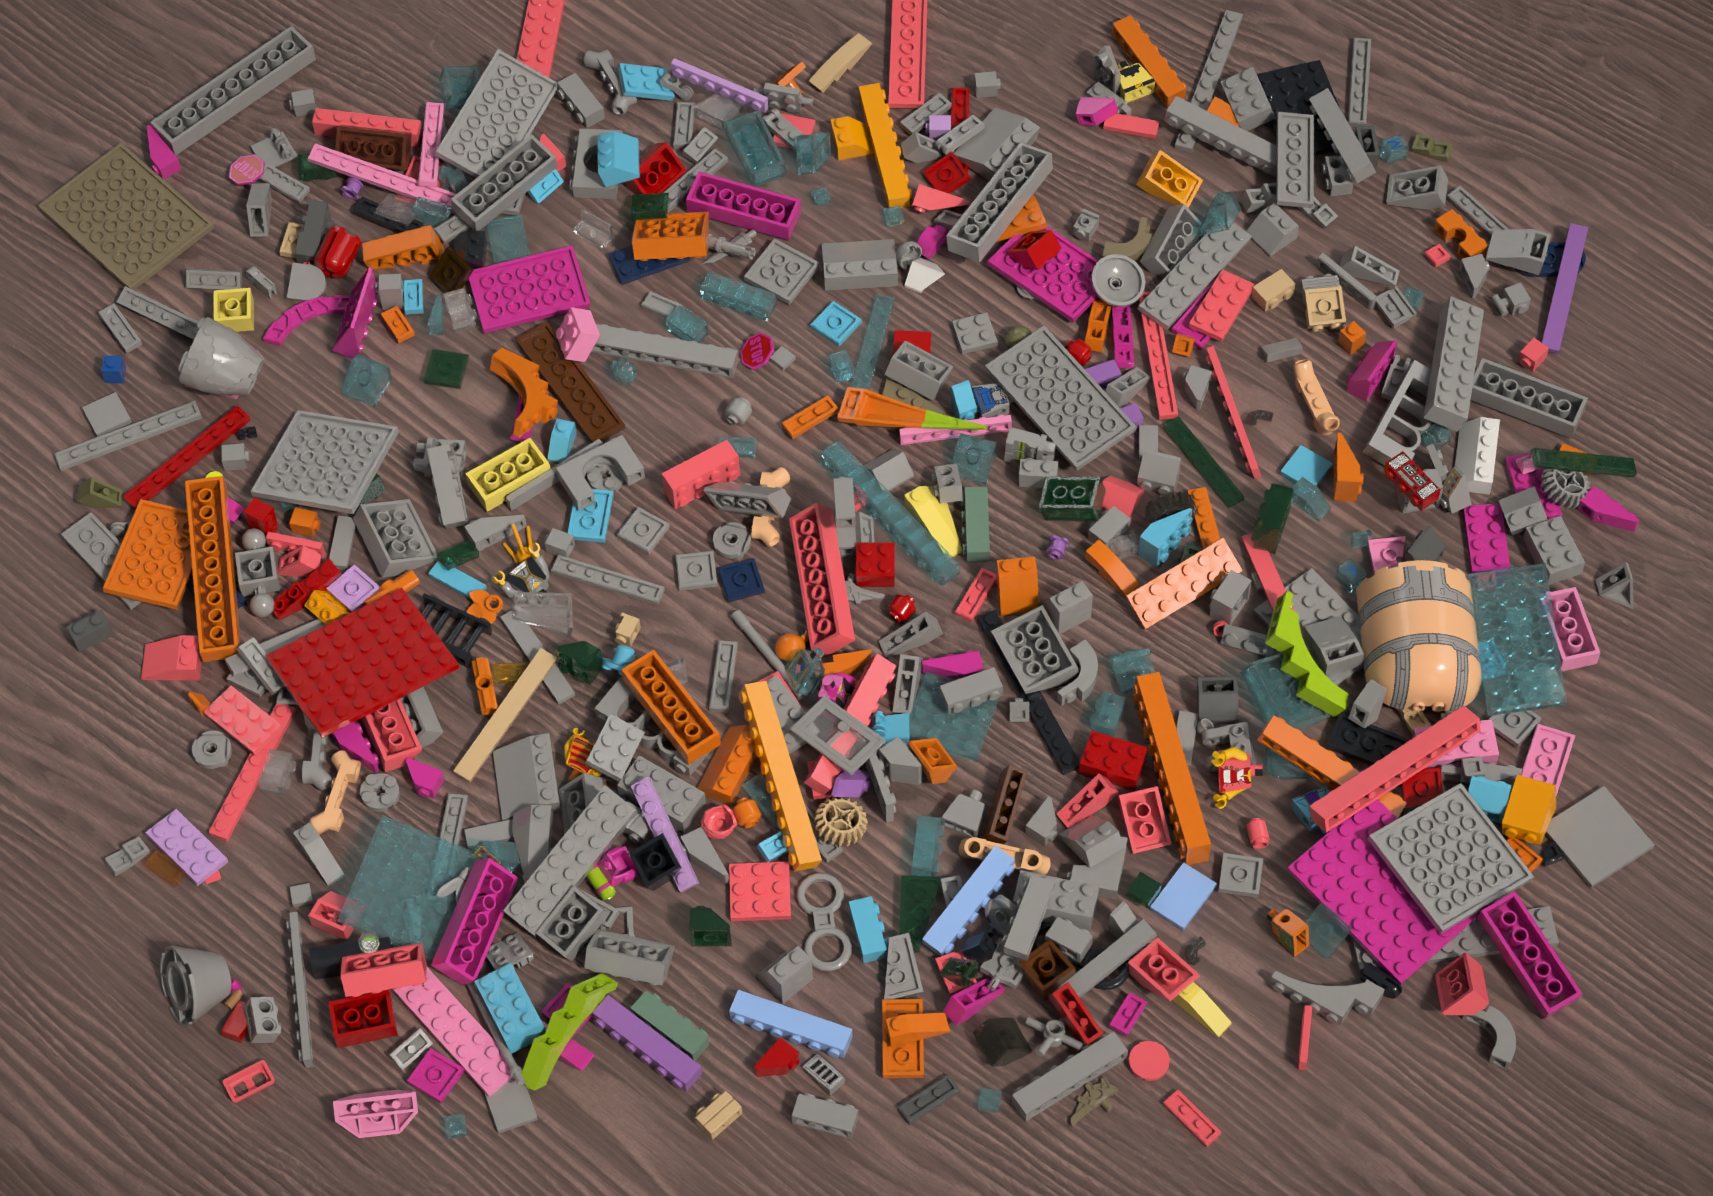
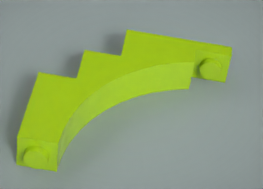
(1286, 637)
(547, 1048)

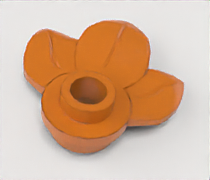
(481, 605)

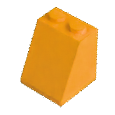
(1529, 809)

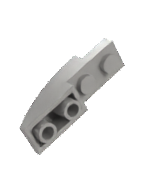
(1493, 772)

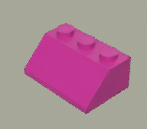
(1371, 369)

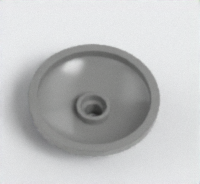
(1122, 272)

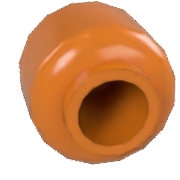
(747, 812)

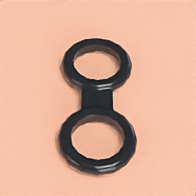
(1090, 955)

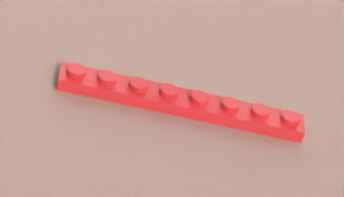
(1159, 366)
(1234, 419)
(248, 779)

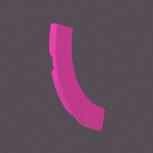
(302, 312)

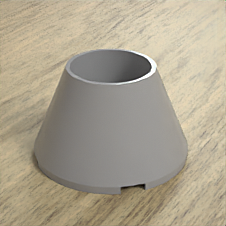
(193, 981)

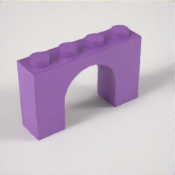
(1107, 373)

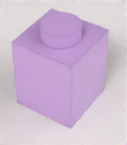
(938, 126)

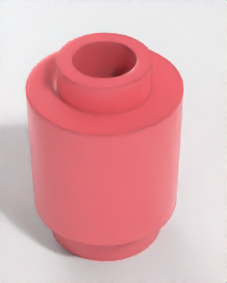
(1258, 833)

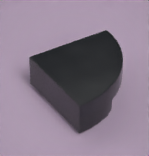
(1551, 854)

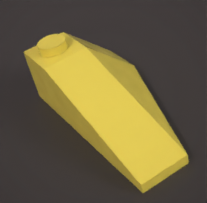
(933, 517)

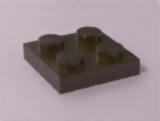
(451, 271)

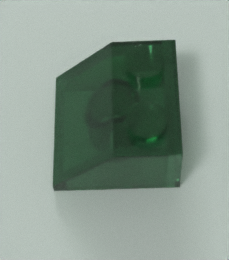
(708, 928)

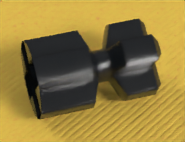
(251, 433)

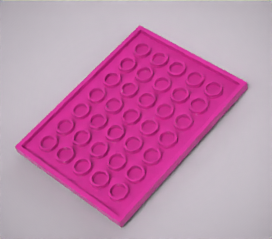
(1368, 896)

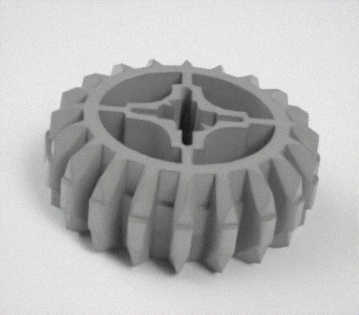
(1565, 486)

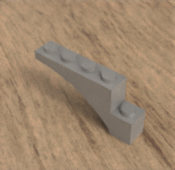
(1330, 1001)

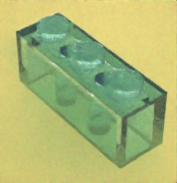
(927, 846)

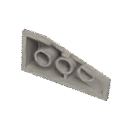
(532, 836)

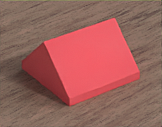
(1121, 495)

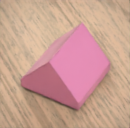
(1526, 464)

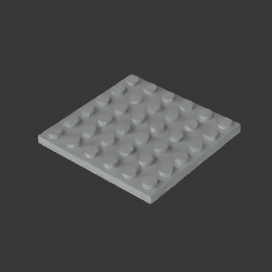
(325, 461)
(1450, 858)

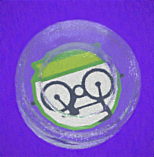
(368, 942)

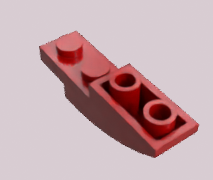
(297, 594)

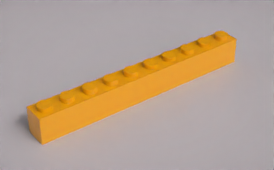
(780, 776)

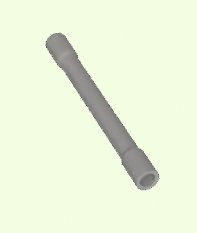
(745, 625)

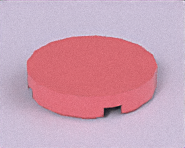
(1149, 1061)

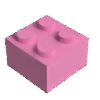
(577, 334)

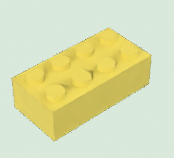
(506, 473)

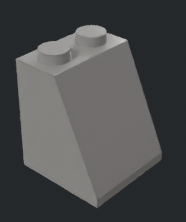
(1069, 607)
(787, 974)

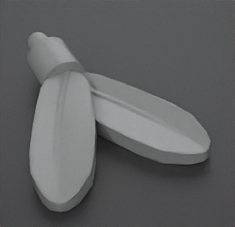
(455, 884)

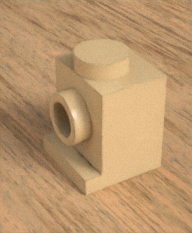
(627, 630)

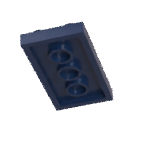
(632, 270)

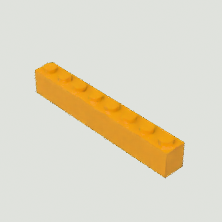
(884, 146)

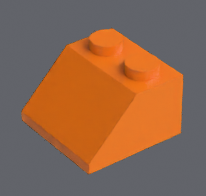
(934, 759)

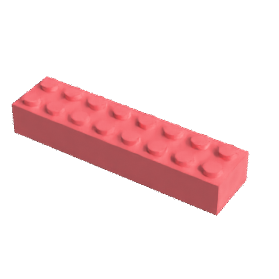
(822, 579)

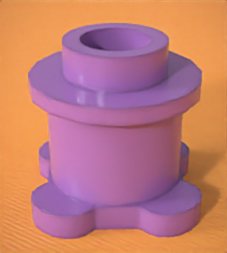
(352, 188)
(1057, 547)

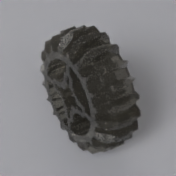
(1169, 504)

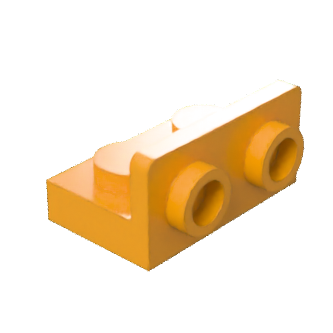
(325, 607)

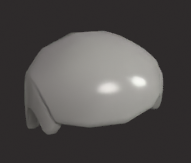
(907, 253)

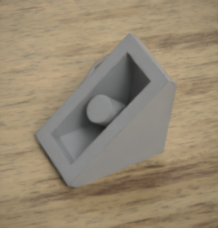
(1617, 585)

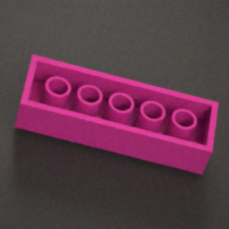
(744, 205)
(474, 921)
(1529, 955)

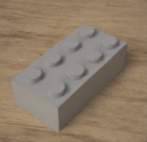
(678, 797)
(1069, 900)

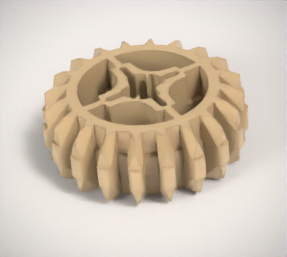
(841, 814)

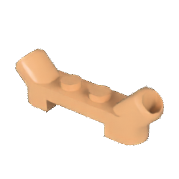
(1308, 385)
(761, 525)
(333, 817)
(1025, 858)

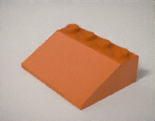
(671, 237)

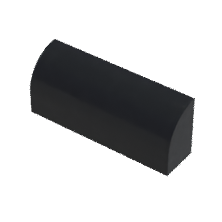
(327, 960)

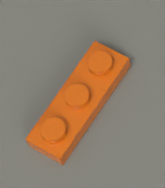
(810, 417)

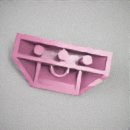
(376, 1112)

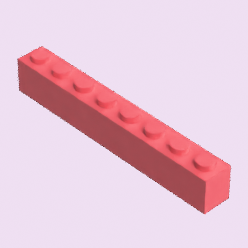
(860, 705)

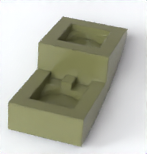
(1430, 148)

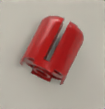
(337, 252)

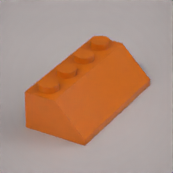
(729, 766)

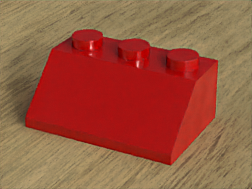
(658, 170)

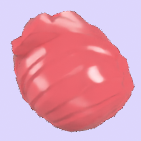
(718, 822)

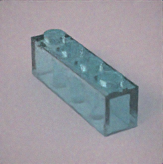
(738, 296)

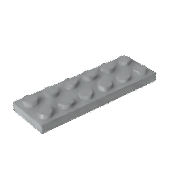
(1295, 160)
(96, 547)

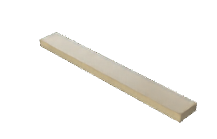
(505, 715)

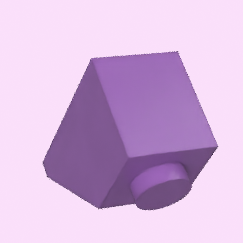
(851, 785)

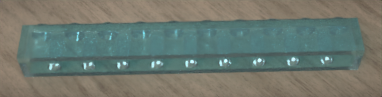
(891, 514)

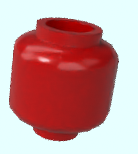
(1079, 351)
(902, 608)

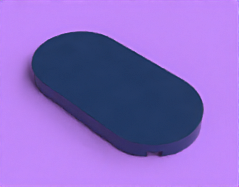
(1552, 261)

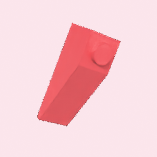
(931, 200)
(1088, 801)

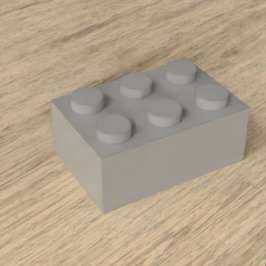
(1248, 99)
(1553, 544)
(572, 923)

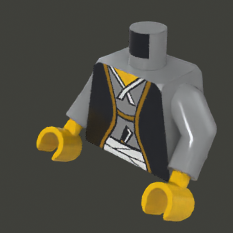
(527, 577)

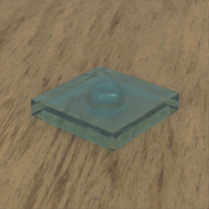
(1326, 930)

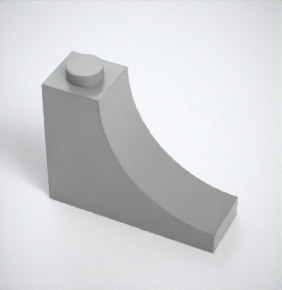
(1104, 874)

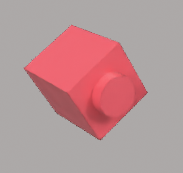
(1533, 354)

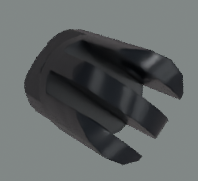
(1382, 979)

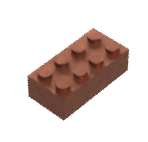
(376, 146)

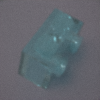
(1108, 713)

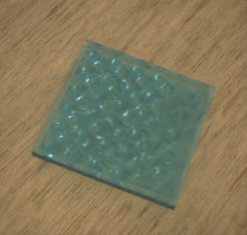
(400, 886)

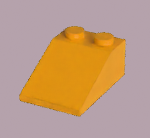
(1169, 180)

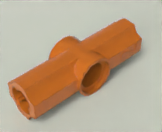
(406, 581)
(483, 677)

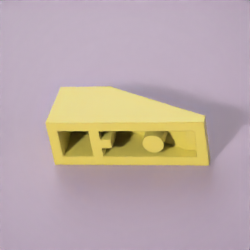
(1202, 1009)

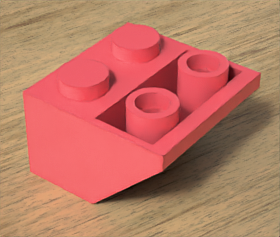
(326, 913)

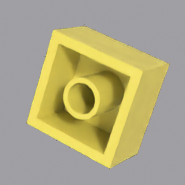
(234, 308)

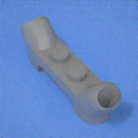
(604, 62)
(312, 770)

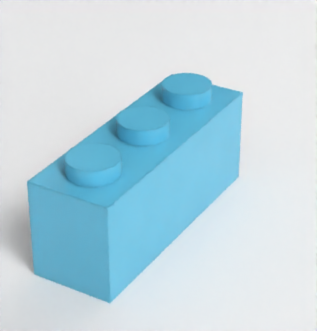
(868, 929)

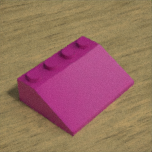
(357, 316)

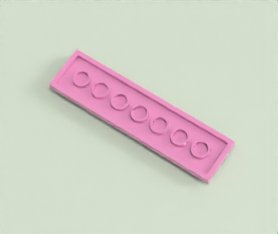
(457, 1032)

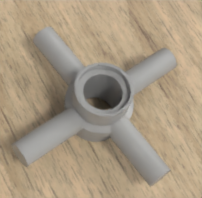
(1053, 1035)

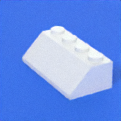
(1478, 452)

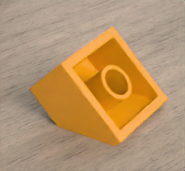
(850, 138)

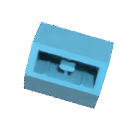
(1490, 796)

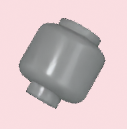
(738, 411)

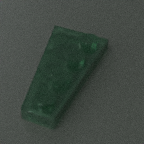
(916, 905)

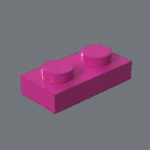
(1128, 1014)

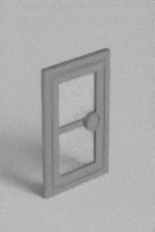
(838, 735)

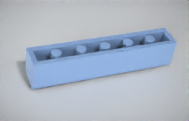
(969, 901)
(790, 1024)

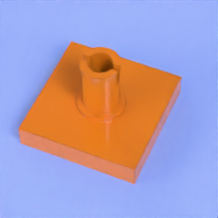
(787, 77)

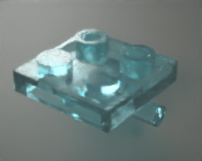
(1129, 666)

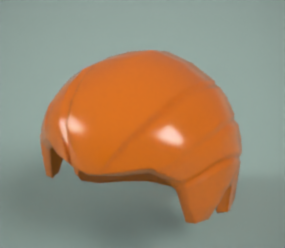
(790, 644)

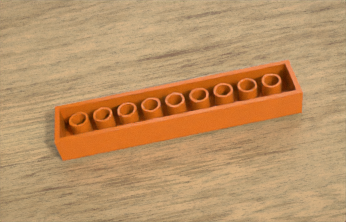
(213, 568)
(1172, 769)

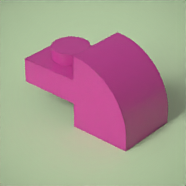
(932, 239)

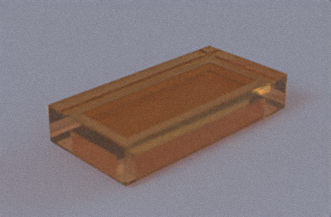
(165, 868)

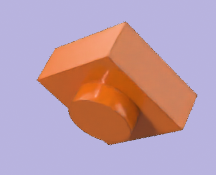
(1183, 345)

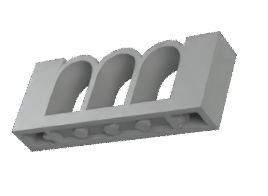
(1382, 447)
(616, 703)

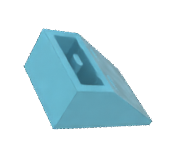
(1164, 536)

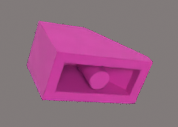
(425, 778)

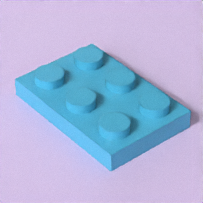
(643, 82)
(592, 521)

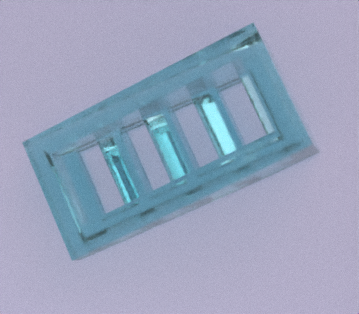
(436, 320)

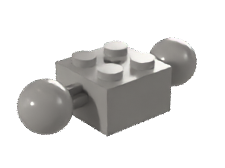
(257, 572)

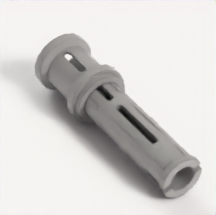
(722, 245)

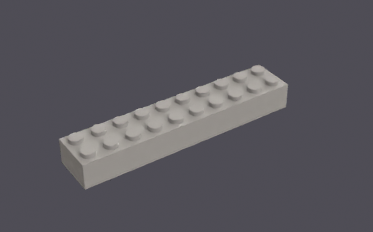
(233, 90)

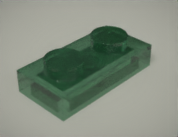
(458, 555)

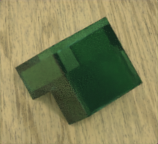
(1144, 890)

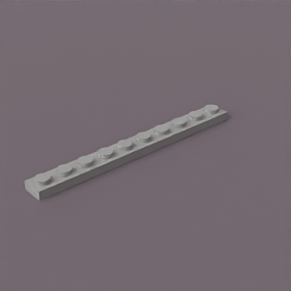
(1212, 72)

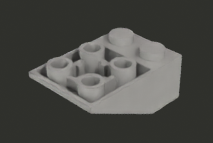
(1519, 249)
(1334, 645)

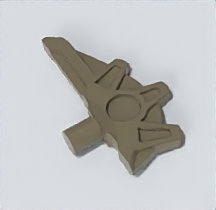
(1094, 1097)

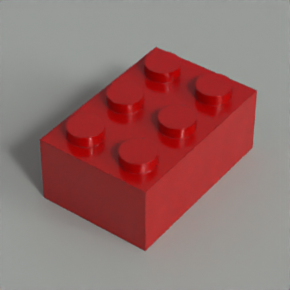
(1114, 759)
(363, 1018)

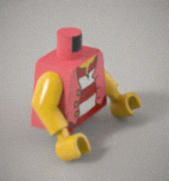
(1234, 773)

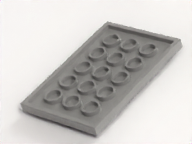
(1315, 603)

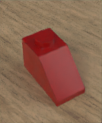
(777, 1060)

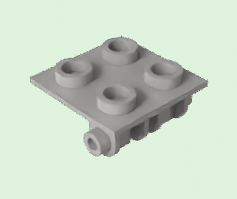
(275, 149)
(509, 950)

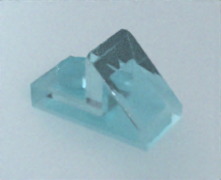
(451, 179)

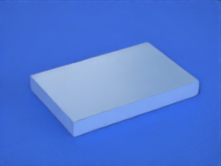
(1183, 896)

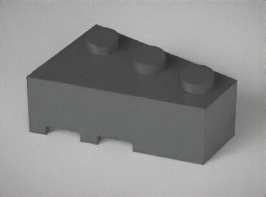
(316, 226)

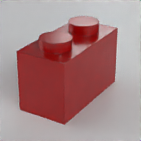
(261, 516)

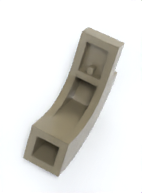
(1136, 247)

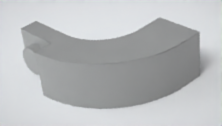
(1088, 667)
(1501, 1032)

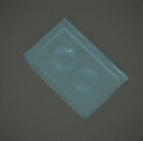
(508, 239)

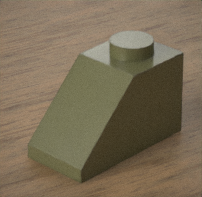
(99, 494)

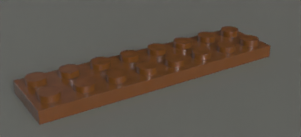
(570, 384)

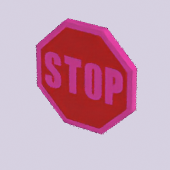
(246, 170)
(757, 351)

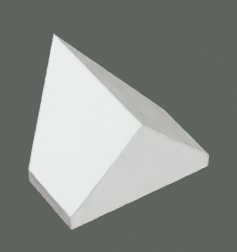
(922, 274)

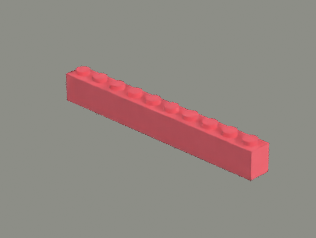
(1394, 768)

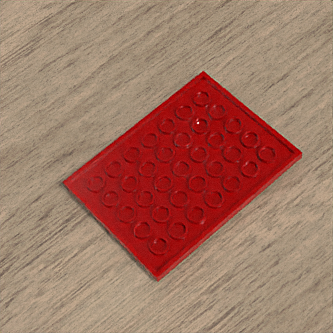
(362, 662)

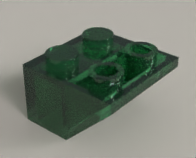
(580, 660)

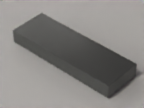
(929, 1099)

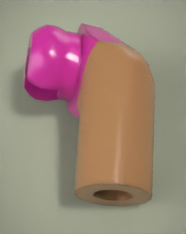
(235, 994)

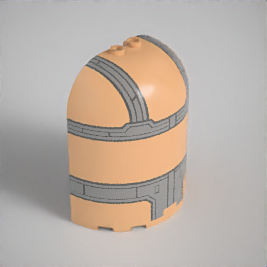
(1420, 636)

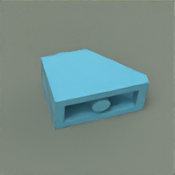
(963, 401)
(561, 440)

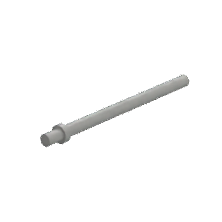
(515, 1071)

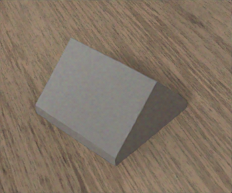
(891, 469)

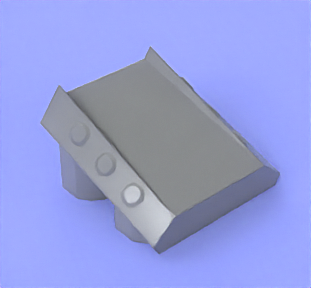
(1106, 69)

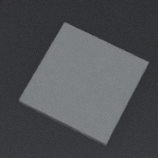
(1598, 836)

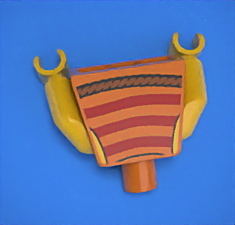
(576, 753)

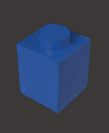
(113, 369)

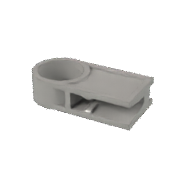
(261, 281)

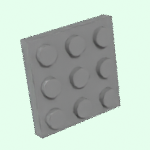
(782, 271)

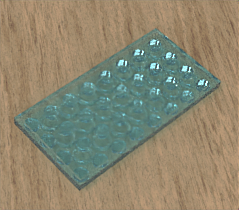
(1517, 640)

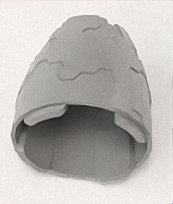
(220, 361)

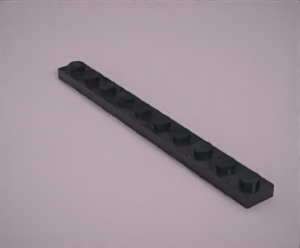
(1038, 707)

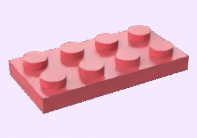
(1221, 305)
(243, 720)

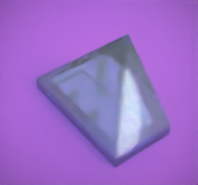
(431, 212)

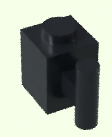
(980, 946)

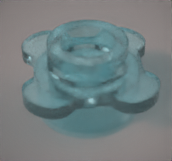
(821, 200)

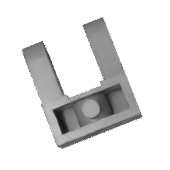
(1236, 734)

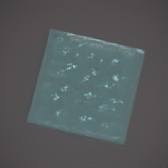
(959, 733)

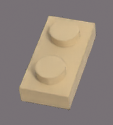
(290, 240)

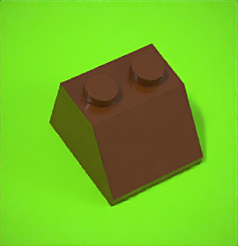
(1047, 969)

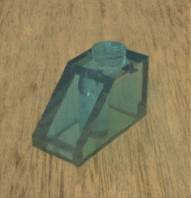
(1310, 499)

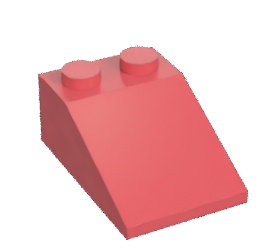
(172, 659)
(1144, 819)
(1161, 970)

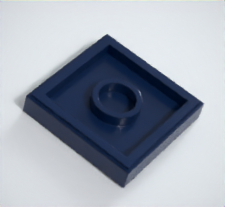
(741, 580)

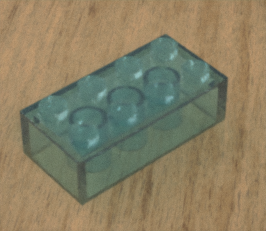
(755, 148)

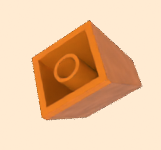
(1017, 585)

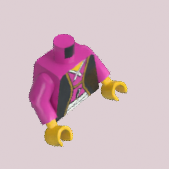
(837, 688)

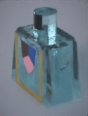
(805, 671)

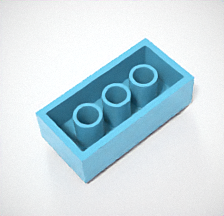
(510, 1007)

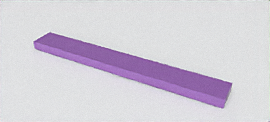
(1564, 287)

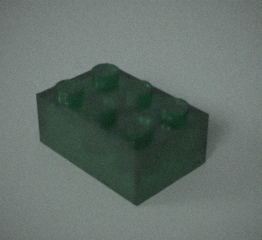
(1072, 498)
(1273, 518)

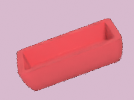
(245, 1076)

